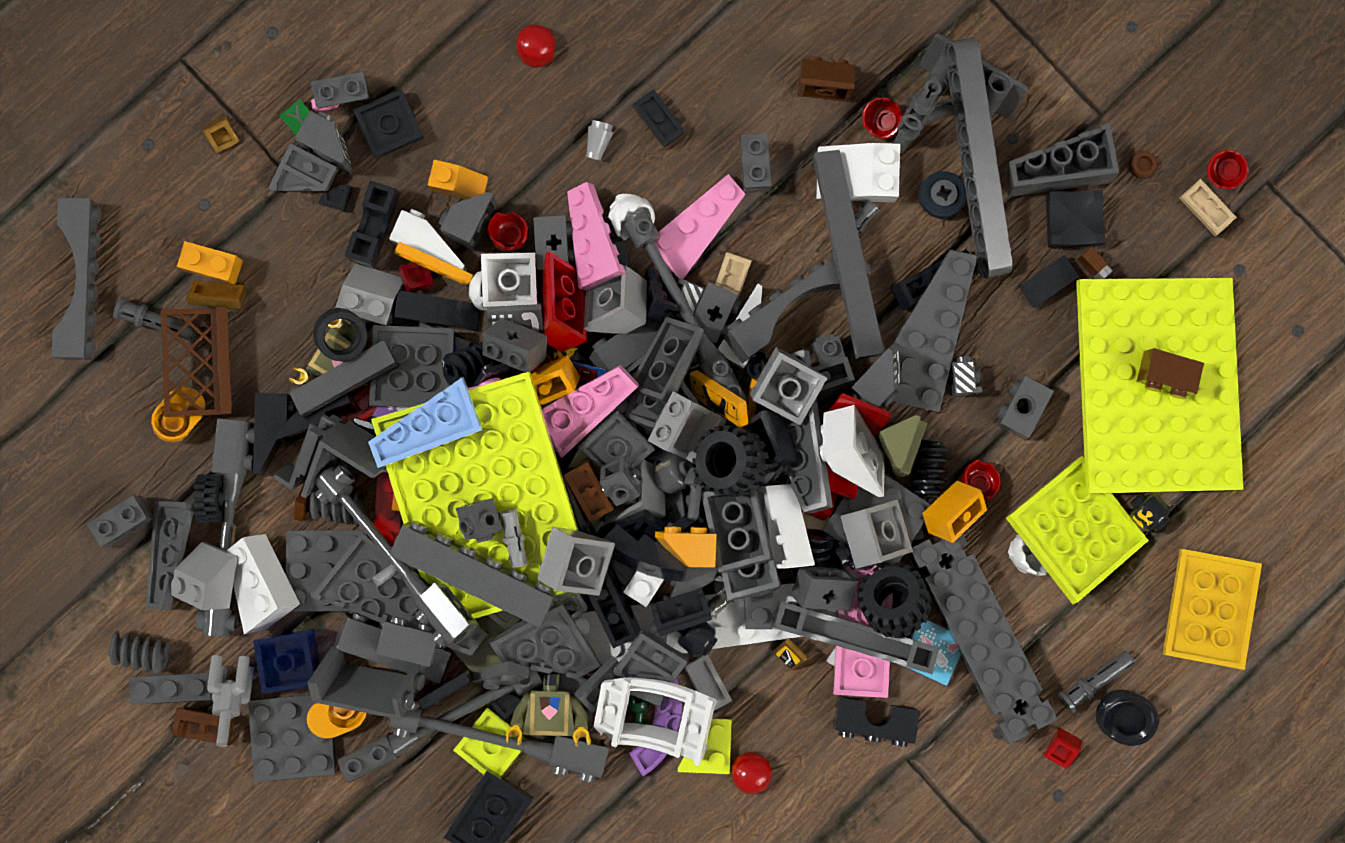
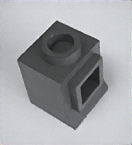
(827, 349)

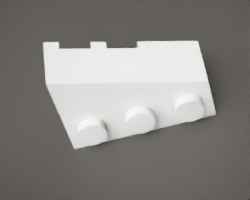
(785, 526)
(260, 584)

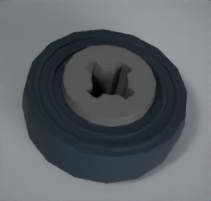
(933, 198)

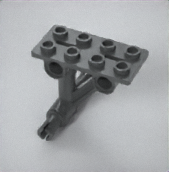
(1002, 94)

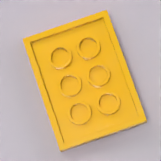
(1212, 609)

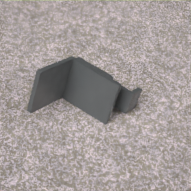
(325, 448)

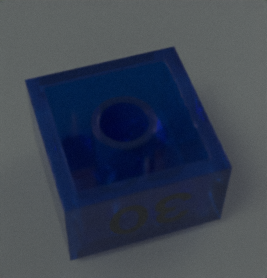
(286, 660)

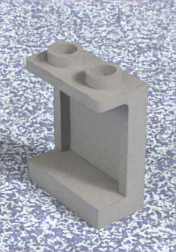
(683, 425)

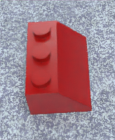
(562, 304)

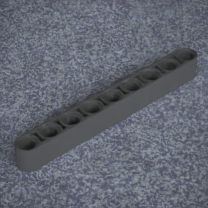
(978, 157)

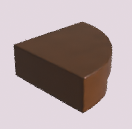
(300, 507)

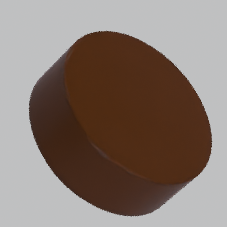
(1143, 164)

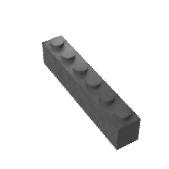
(473, 573)

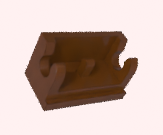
(587, 489)
(198, 724)

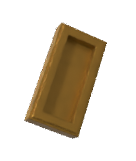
(217, 294)

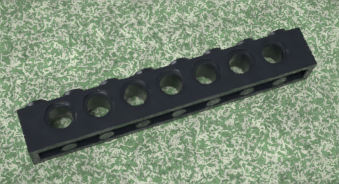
(612, 603)

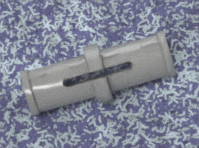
(514, 538)

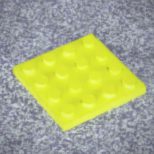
(1076, 533)

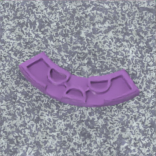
(667, 716)

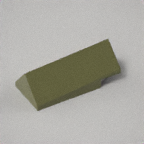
(901, 444)

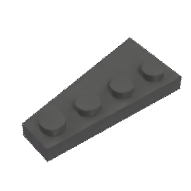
(168, 545)

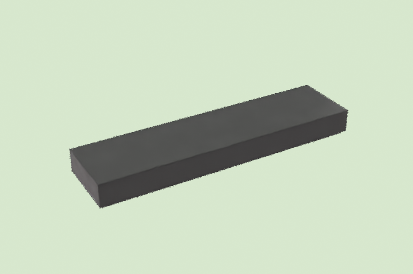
(343, 379)

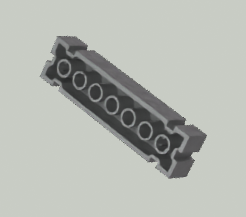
(983, 637)

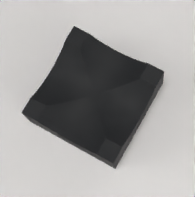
(1075, 219)

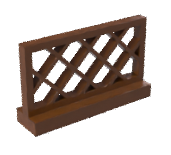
(220, 362)

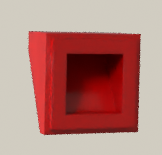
(1063, 748)

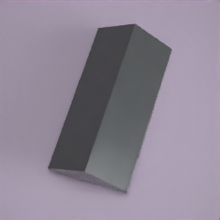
(662, 371)
(741, 544)

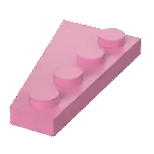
(695, 228)
(593, 248)
(579, 412)

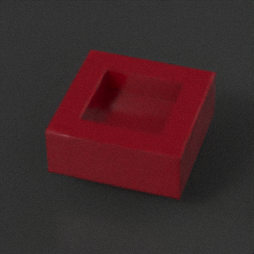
(415, 277)

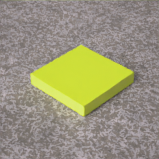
(487, 755)

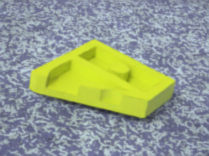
(717, 755)

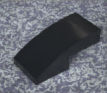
(1049, 281)

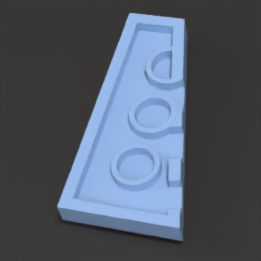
(436, 422)

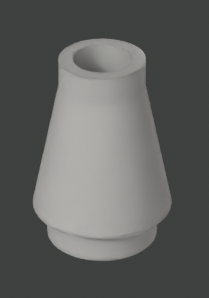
(598, 139)

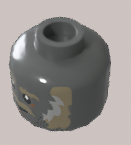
(671, 474)

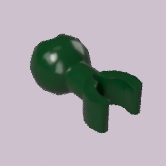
(638, 708)

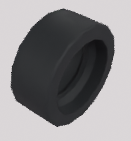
(345, 354)

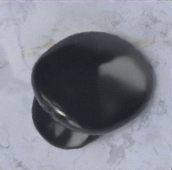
(1127, 717)

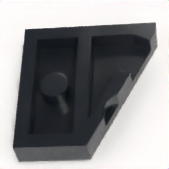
(636, 525)

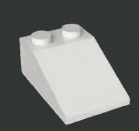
(869, 171)
(852, 449)

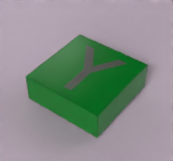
(295, 116)

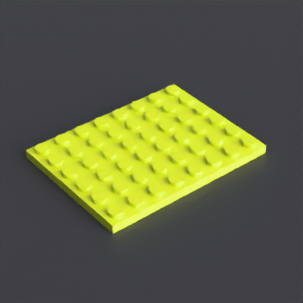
(1144, 436)
(503, 462)

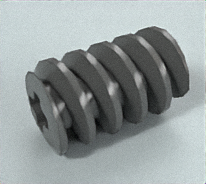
(336, 511)
(138, 654)

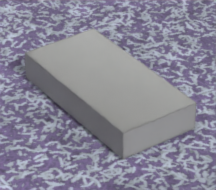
(707, 680)

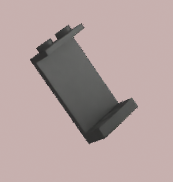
(363, 687)

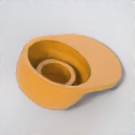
(176, 428)
(332, 721)

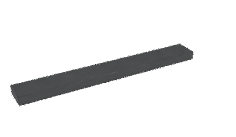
(848, 254)

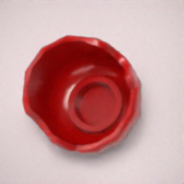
(535, 45)
(882, 117)
(1227, 169)
(508, 231)
(983, 477)
(751, 773)

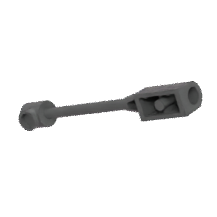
(712, 361)
(232, 461)
(435, 602)
(391, 747)
(559, 754)

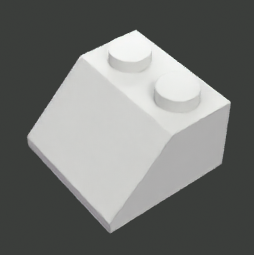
(508, 279)

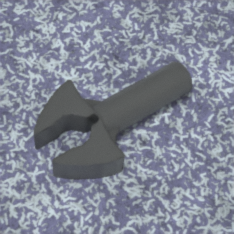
(695, 494)

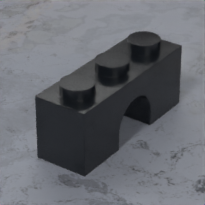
(377, 214)
(899, 726)

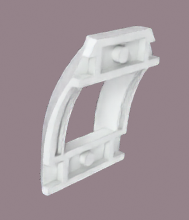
(694, 726)

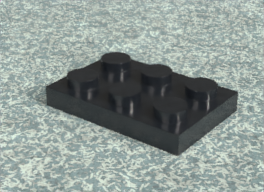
(489, 811)

